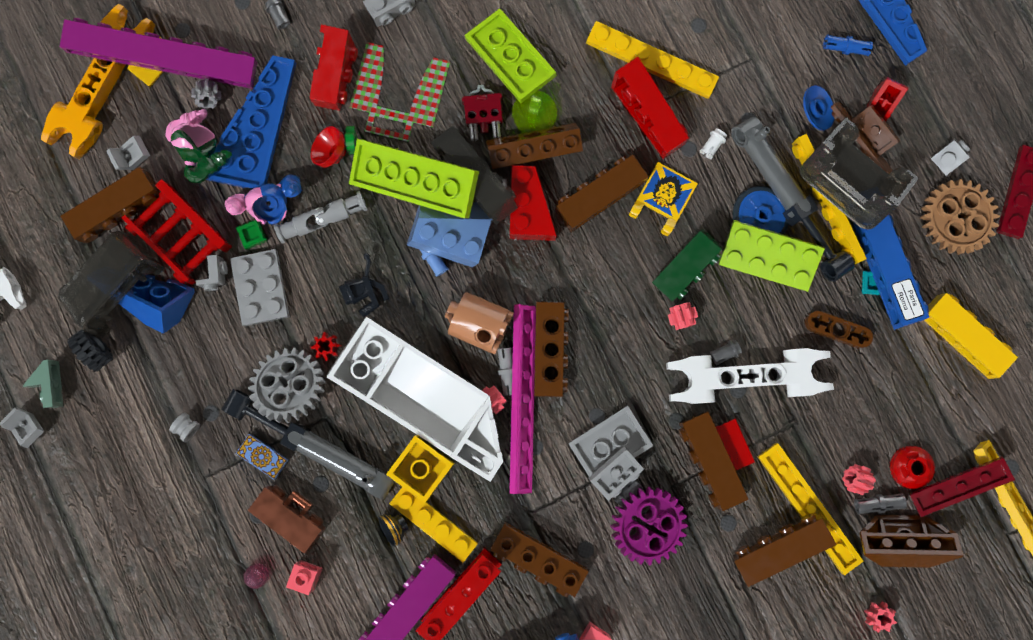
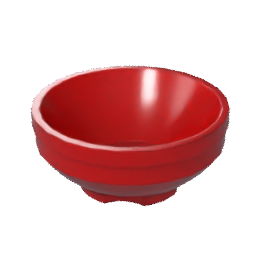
(328, 147)
(901, 467)

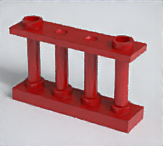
(183, 211)
(459, 596)

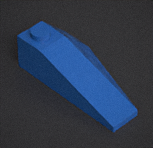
(158, 302)

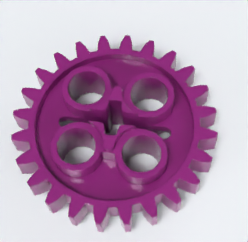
(660, 506)

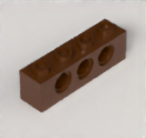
(534, 145)
(550, 312)

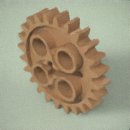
(980, 212)

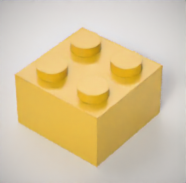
(420, 468)

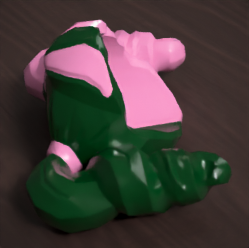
(196, 145)

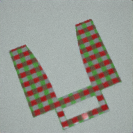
(424, 104)

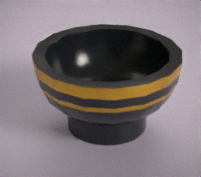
(393, 528)

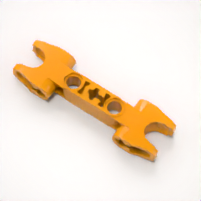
(78, 117)

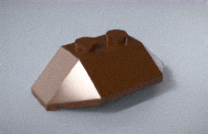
(909, 542)

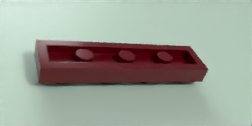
(1019, 196)
(961, 486)

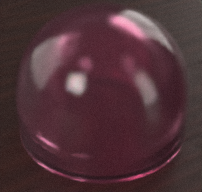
(256, 576)

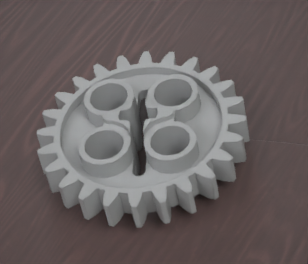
(277, 369)

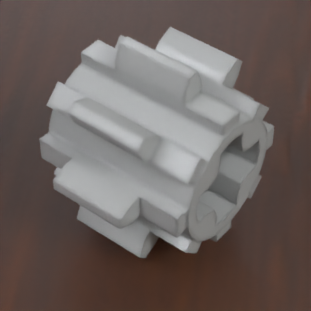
(206, 94)

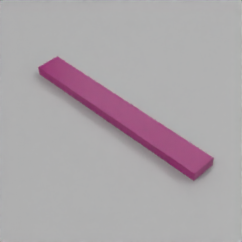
(522, 399)

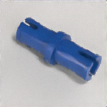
(847, 45)

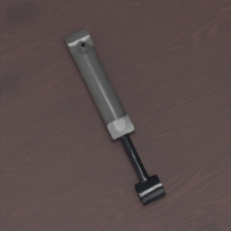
(752, 136)
(315, 447)

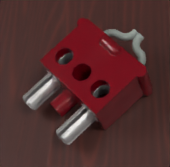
(483, 104)

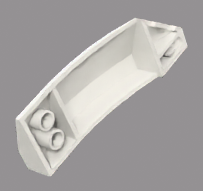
(420, 396)

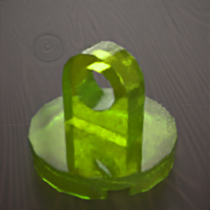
(535, 113)

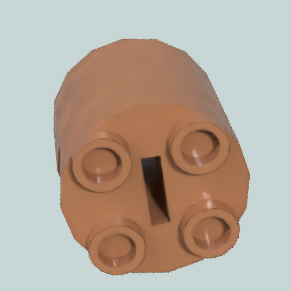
(478, 322)

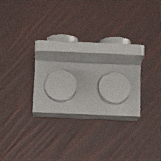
(386, 10)
(616, 474)

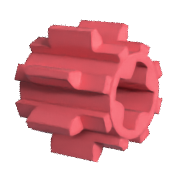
(683, 316)
(496, 398)
(859, 479)
(880, 609)

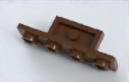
(874, 133)

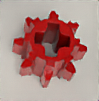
(332, 344)

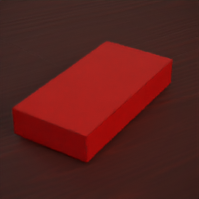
(735, 444)

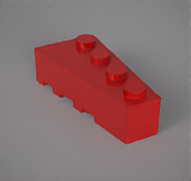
(649, 108)

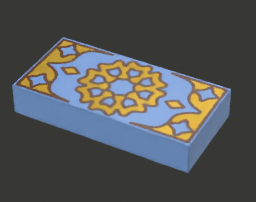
(262, 456)

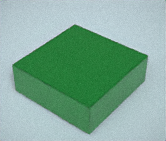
(251, 234)

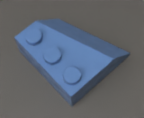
(450, 235)

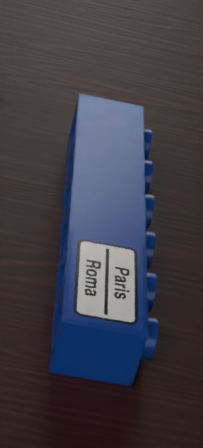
(892, 274)

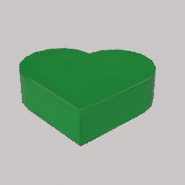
(350, 139)

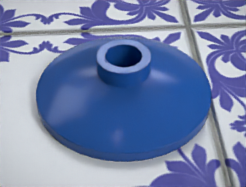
(818, 107)

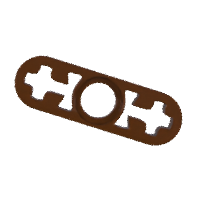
(851, 341)

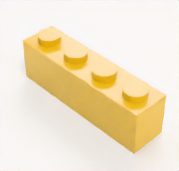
(969, 336)

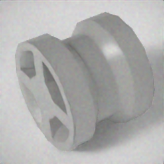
(184, 427)

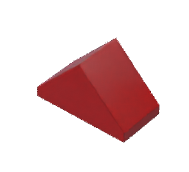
(887, 97)

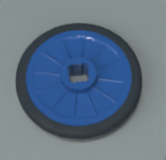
(757, 201)

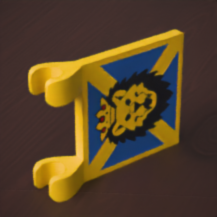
(666, 194)

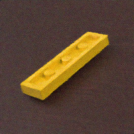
(434, 524)

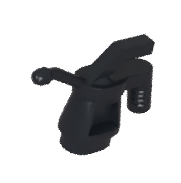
(358, 289)

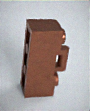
(286, 520)

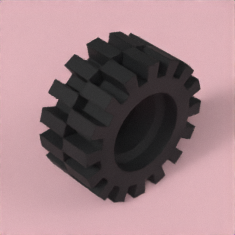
(90, 350)

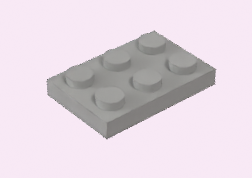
(259, 287)
(607, 438)

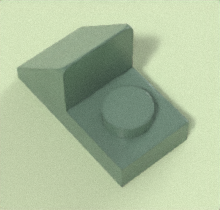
(48, 378)

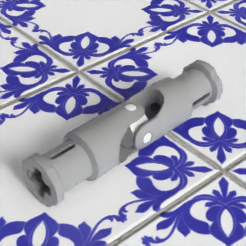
(331, 213)

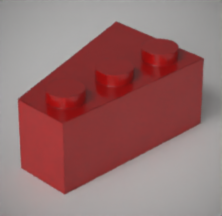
(333, 69)
(532, 216)

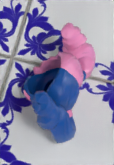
(256, 200)

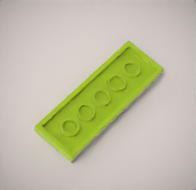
(414, 178)

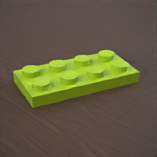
(510, 55)
(771, 255)

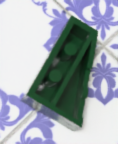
(688, 266)

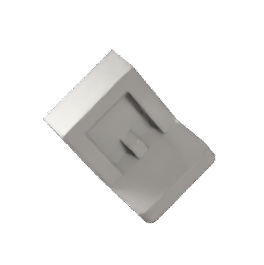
(129, 154)
(951, 156)
(217, 270)
(23, 426)

